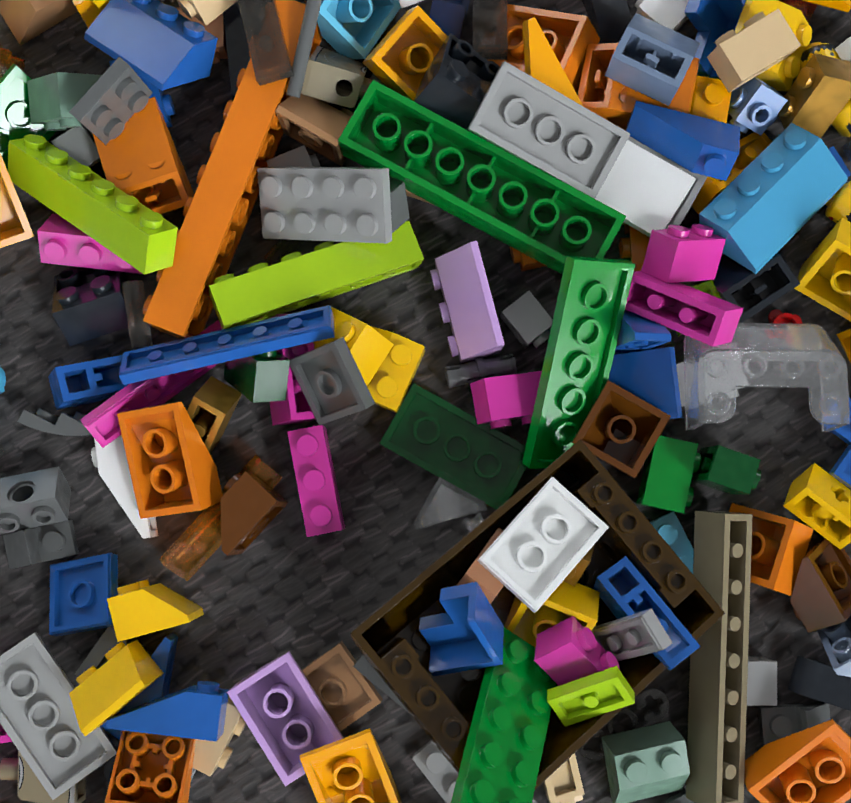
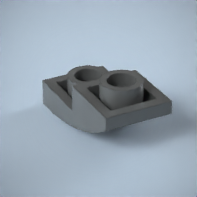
(46, 422)

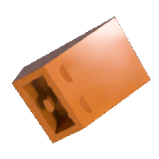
(615, 100)
(146, 162)
(151, 769)

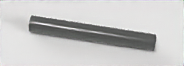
(303, 47)

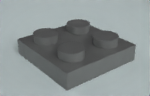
(112, 101)
(331, 381)

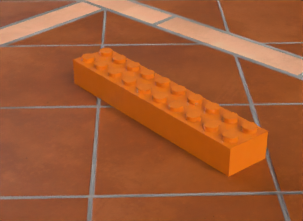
(224, 194)

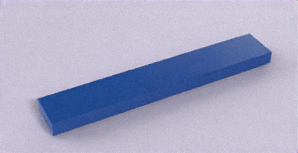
(227, 345)

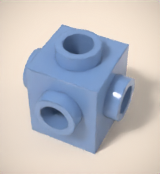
(755, 106)

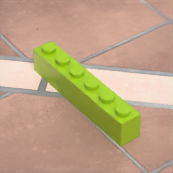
(92, 204)
(311, 277)

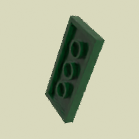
(455, 447)

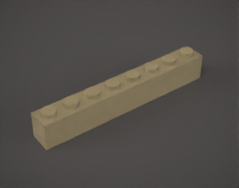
(721, 663)

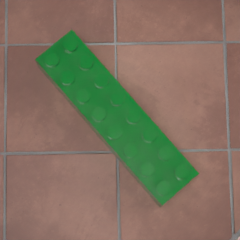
(477, 180)

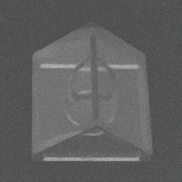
(447, 503)

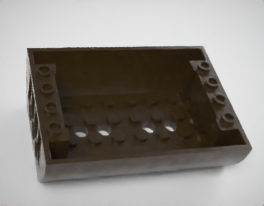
(447, 702)

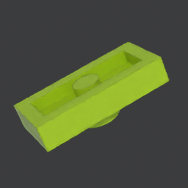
(590, 696)

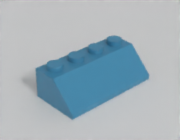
(774, 197)

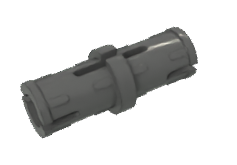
(479, 369)

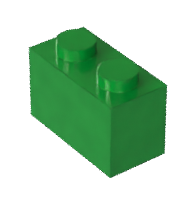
(669, 475)

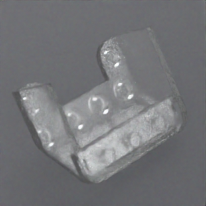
(766, 358)

